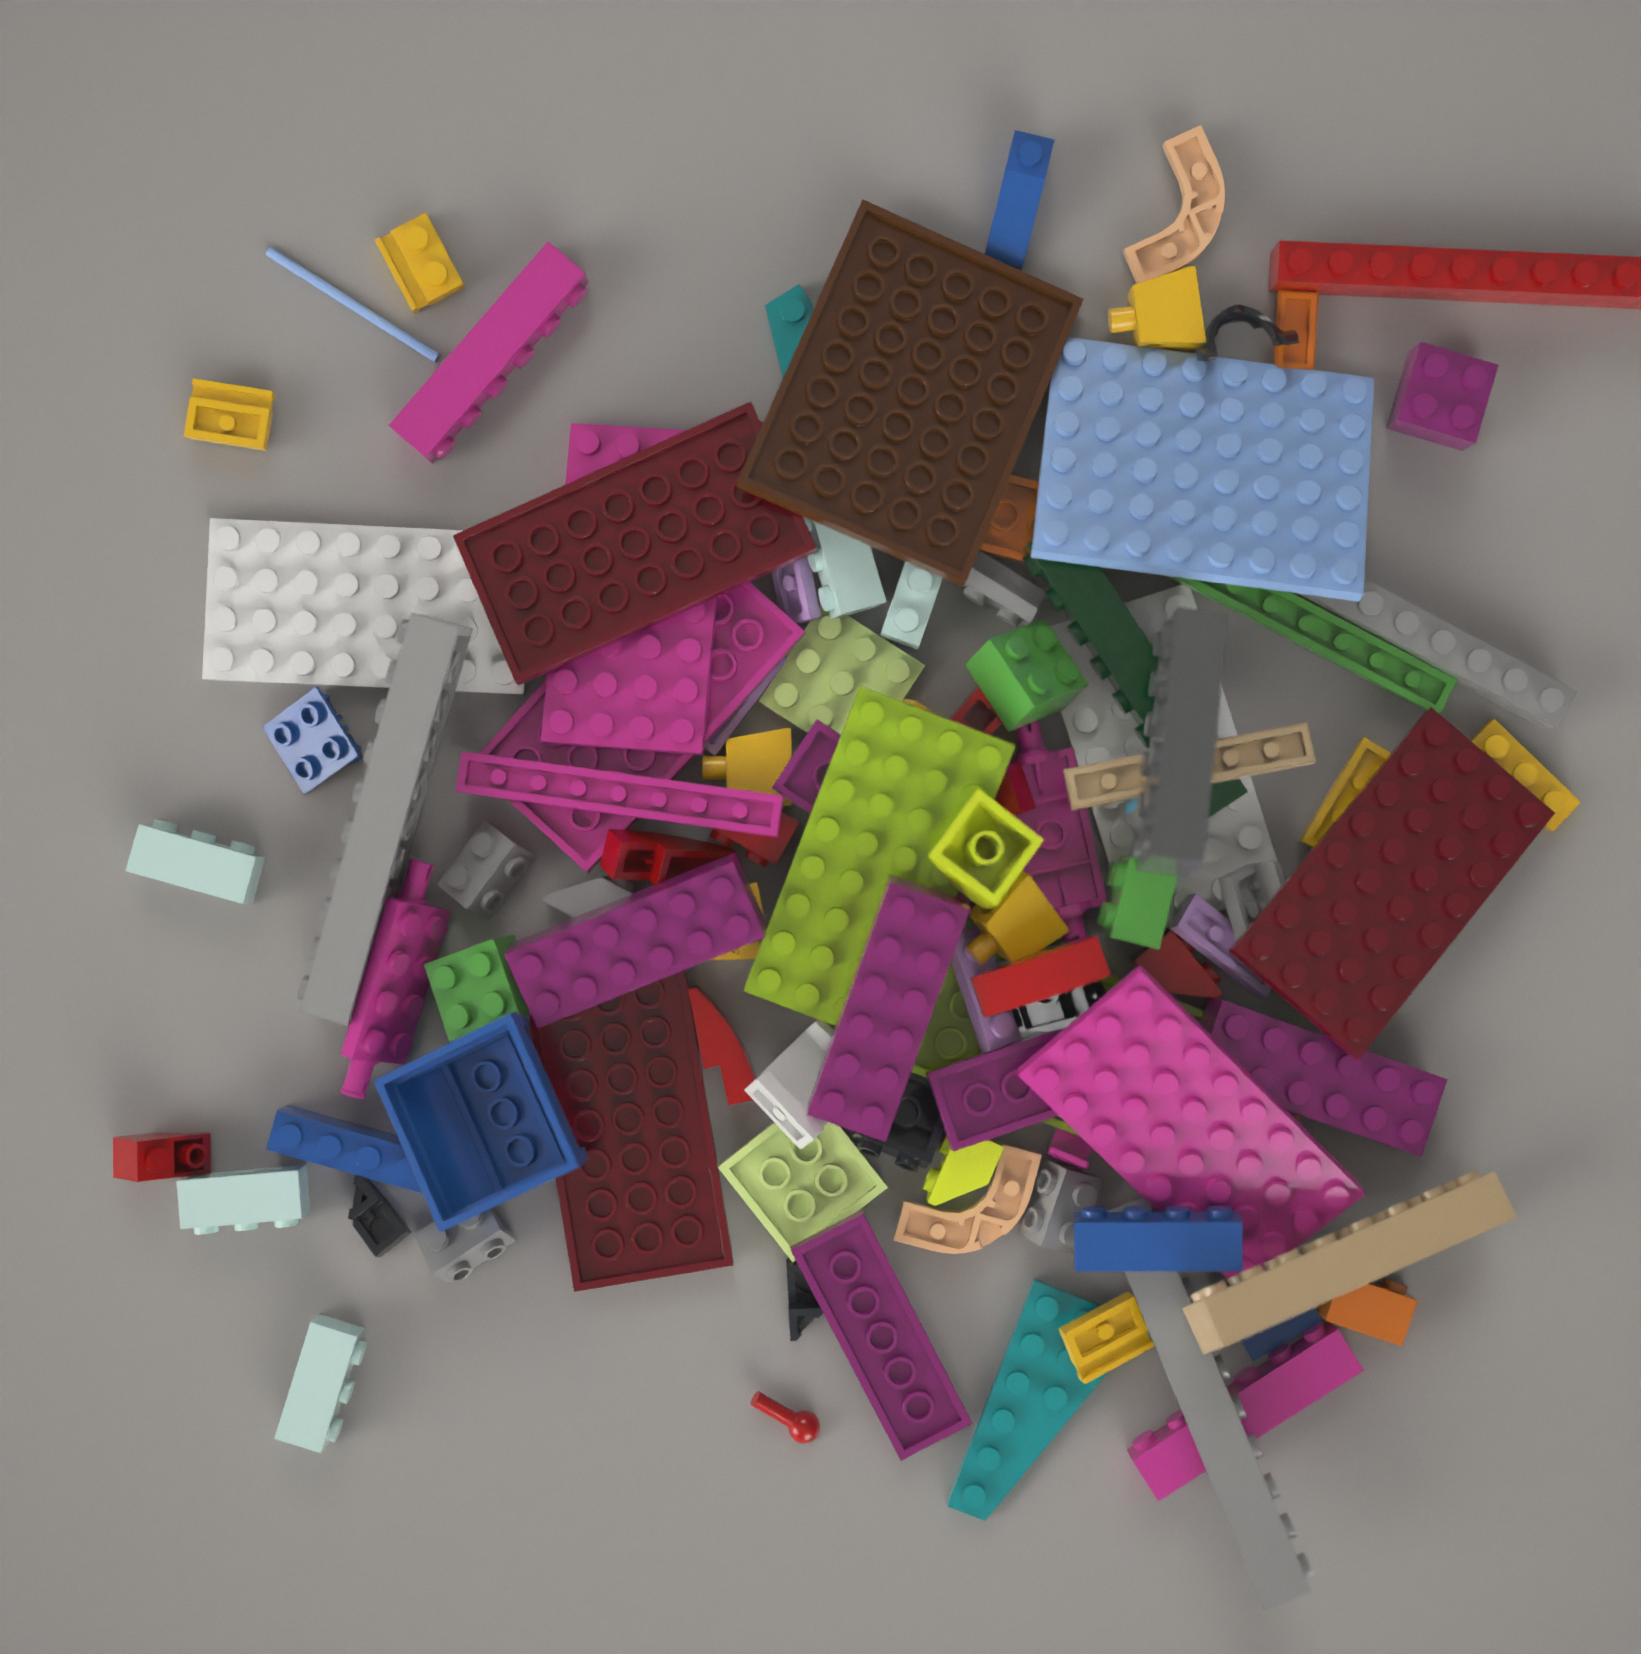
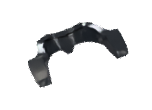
(1242, 313)

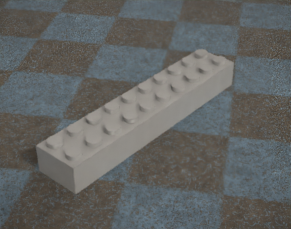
(386, 810)

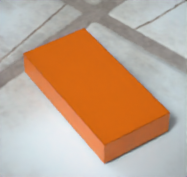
(1296, 312)

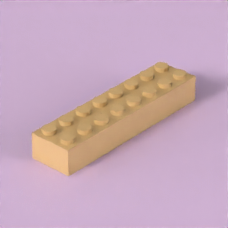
(1342, 1265)

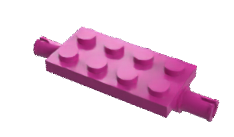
(1067, 859)
(394, 981)

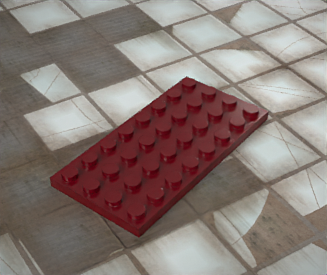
(628, 546)
(1392, 883)
(641, 1110)

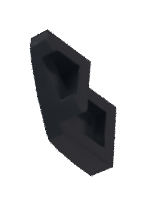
(376, 1218)
(802, 1303)

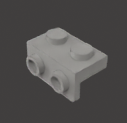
(1004, 590)
(486, 870)
(1248, 892)
(1051, 1206)
(464, 1246)

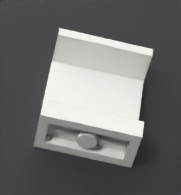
(789, 1081)

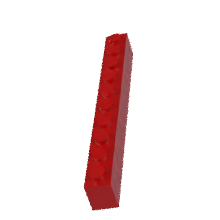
(1456, 274)

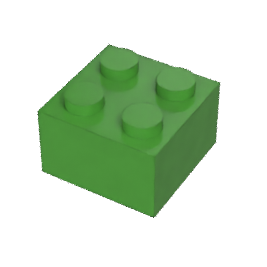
(1026, 674)
(1136, 904)
(475, 987)

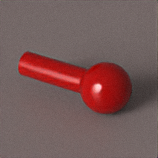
(801, 1425)

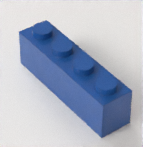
(341, 1146)
(1158, 1240)

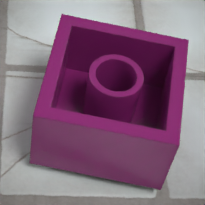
(1442, 396)

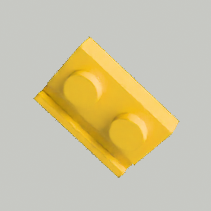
(420, 263)
(229, 414)
(1106, 1337)

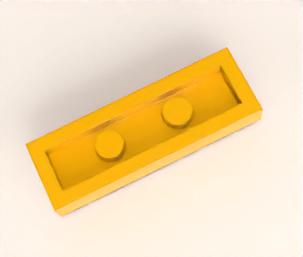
(1526, 769)
(1355, 773)

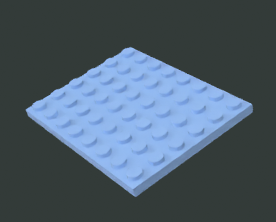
(1206, 469)

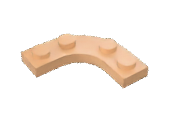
(1199, 215)
(985, 1220)

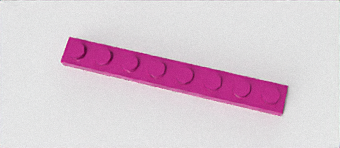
(620, 794)

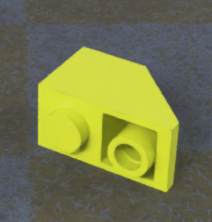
(961, 1170)

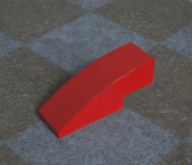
(655, 855)
(1040, 975)
(721, 1046)

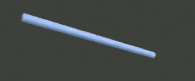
(352, 304)

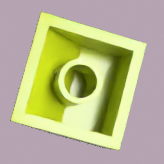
(984, 850)

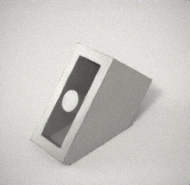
(589, 895)

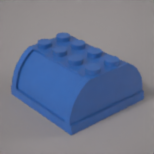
(480, 1121)

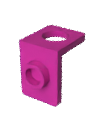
(1069, 1149)

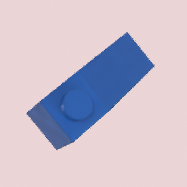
(1019, 198)

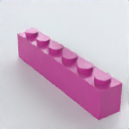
(491, 353)
(1269, 1394)

